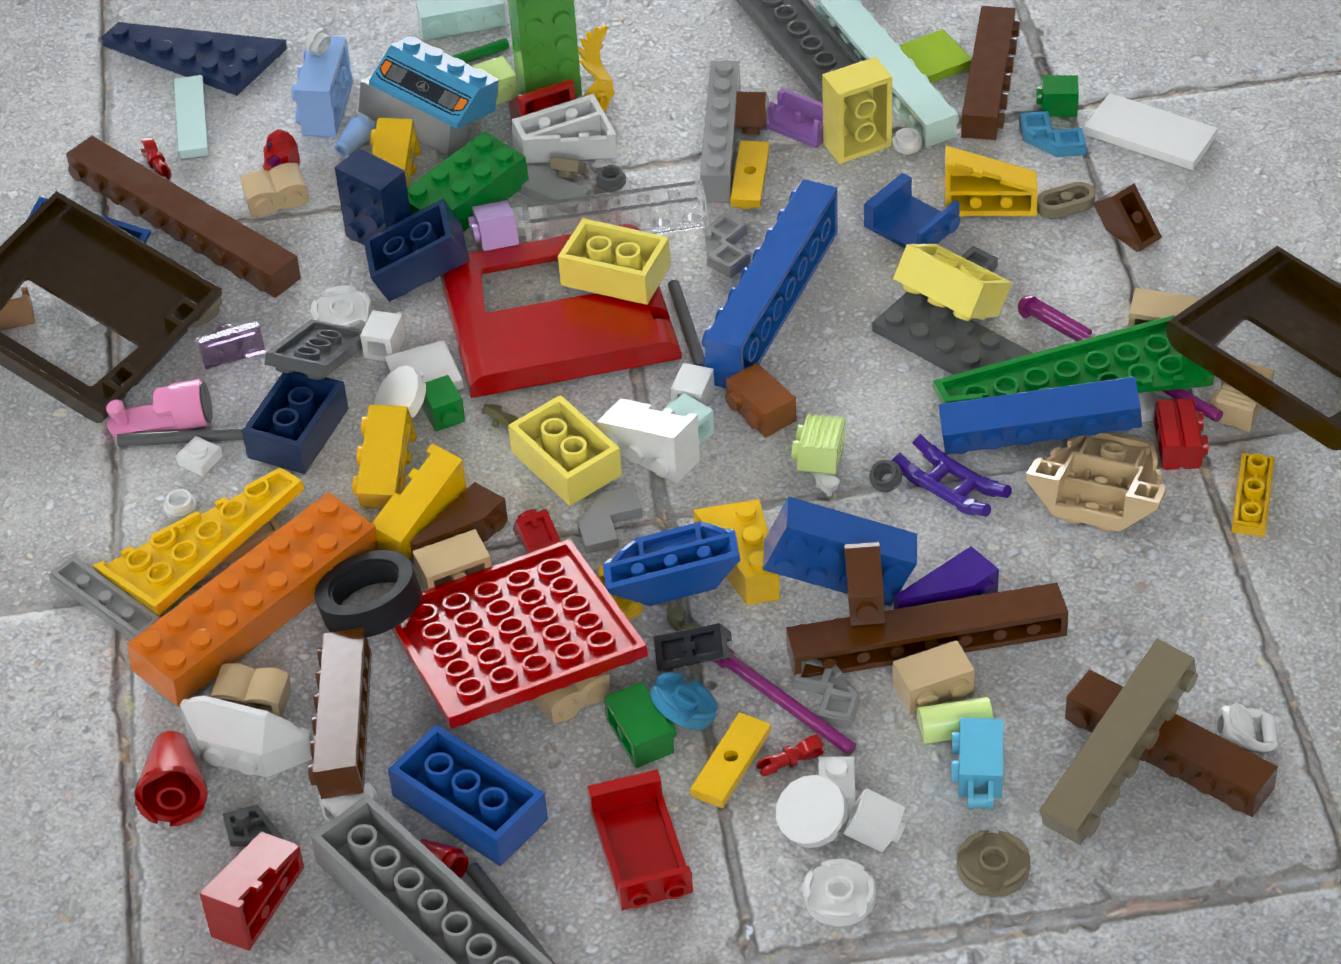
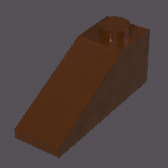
(473, 509)

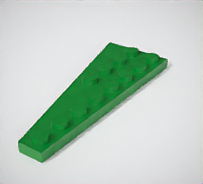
(1119, 354)

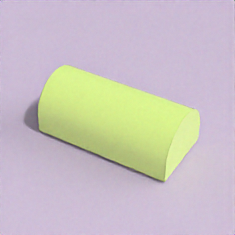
(940, 720)

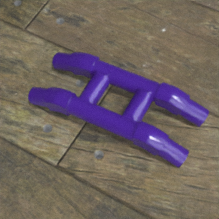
(946, 465)

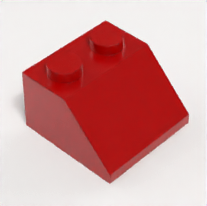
(542, 99)

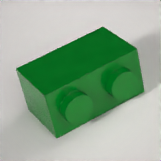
(639, 725)

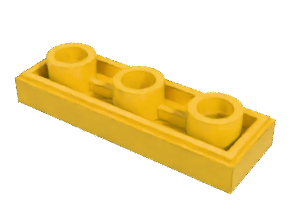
(750, 174)
(1253, 494)
(730, 760)

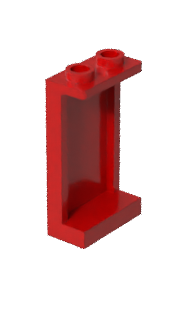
(639, 840)

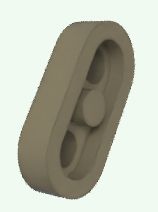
(1065, 200)

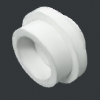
(317, 42)
(907, 141)
(179, 504)

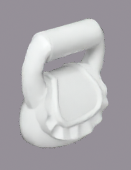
(1236, 726)

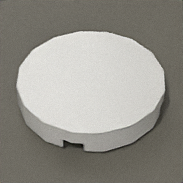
(342, 307)
(402, 388)
(811, 811)
(839, 892)

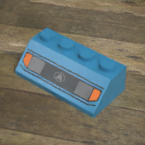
(435, 82)

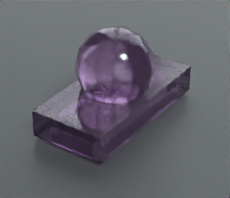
(230, 344)

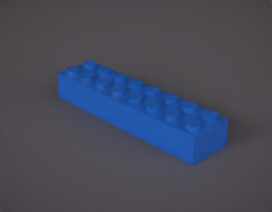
(772, 281)

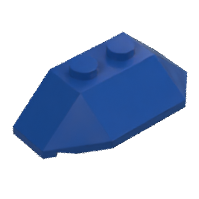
(672, 563)

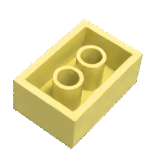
(857, 110)
(614, 261)
(952, 281)
(565, 450)

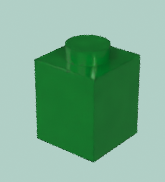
(1059, 95)
(443, 403)

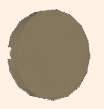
(993, 863)

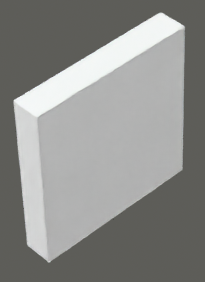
(430, 359)

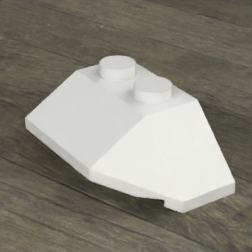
(244, 737)

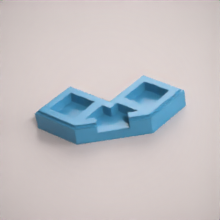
(1038, 131)

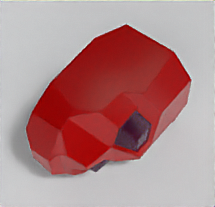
(280, 149)

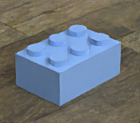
(323, 89)

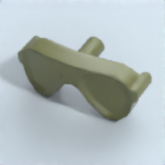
(499, 416)
(676, 618)

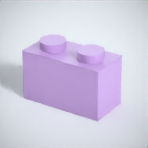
(493, 225)

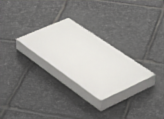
(1150, 131)

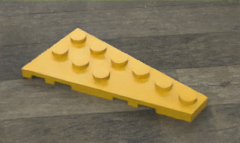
(197, 543)

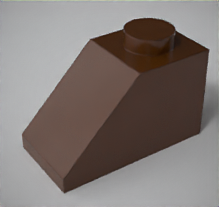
(751, 112)
(1128, 217)
(864, 583)

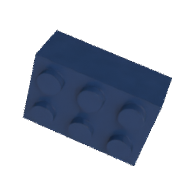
(370, 194)
(416, 250)
(295, 421)

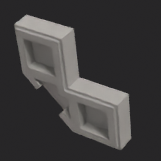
(720, 246)
(610, 506)
(839, 698)

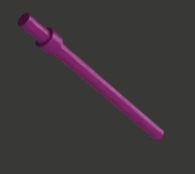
(788, 703)

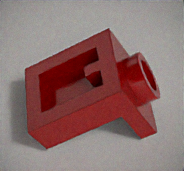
(535, 530)

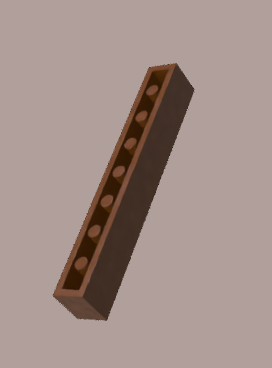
(973, 621)

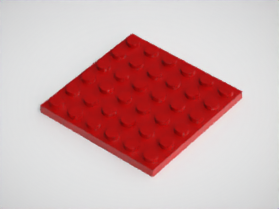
(516, 633)

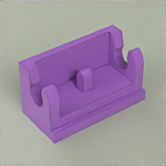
(797, 118)

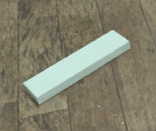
(191, 117)

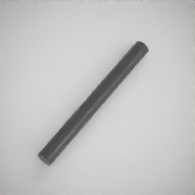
(686, 322)
(179, 436)
(501, 905)

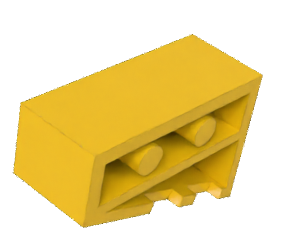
(396, 143)
(988, 185)
(383, 454)
(423, 499)
(751, 529)

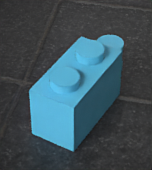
(979, 762)

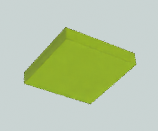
(937, 55)

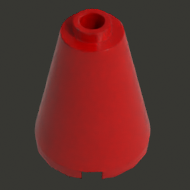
(171, 782)

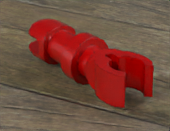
(155, 158)
(805, 750)

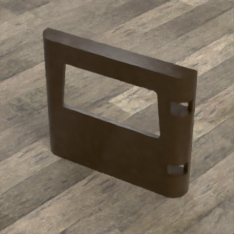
(111, 281)
(1288, 303)

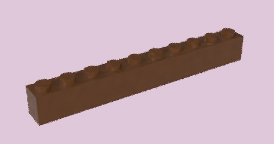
(184, 216)

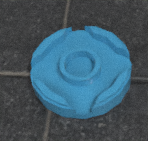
(684, 702)

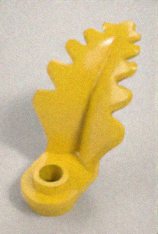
(591, 61)

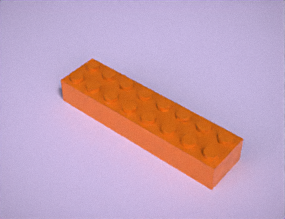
(248, 599)

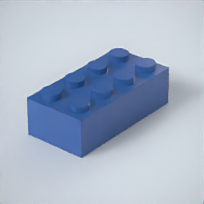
(810, 544)
(468, 794)

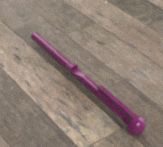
(1031, 306)

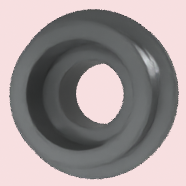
(611, 178)
(884, 467)

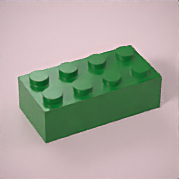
(472, 176)

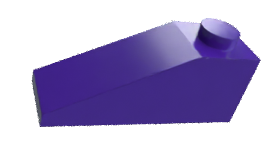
(958, 578)

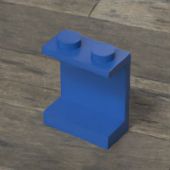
(906, 219)

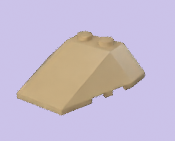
(1100, 480)

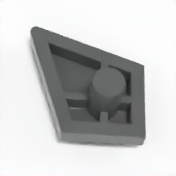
(246, 824)

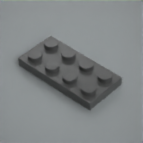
(315, 349)

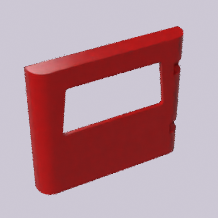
(549, 338)

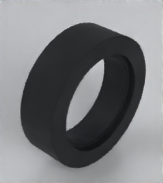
(360, 572)

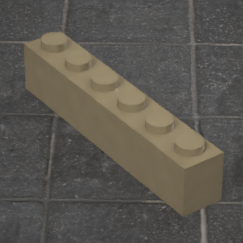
(1118, 742)

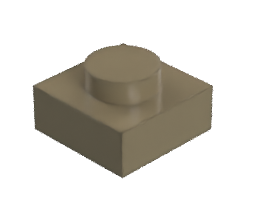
(567, 168)

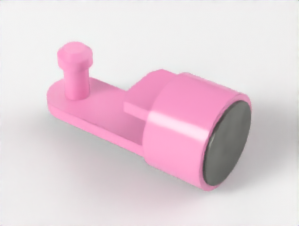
(178, 407)

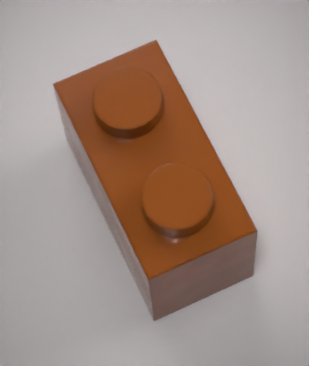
(761, 400)

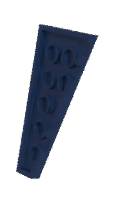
(221, 58)

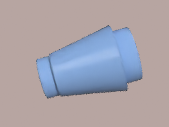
(354, 135)

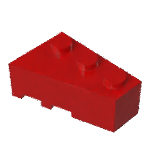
(251, 889)

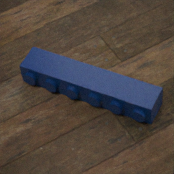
(1040, 415)

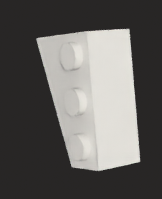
(565, 131)
(653, 438)

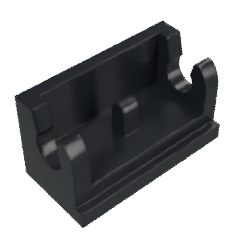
(692, 647)

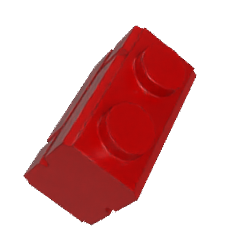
(1179, 434)

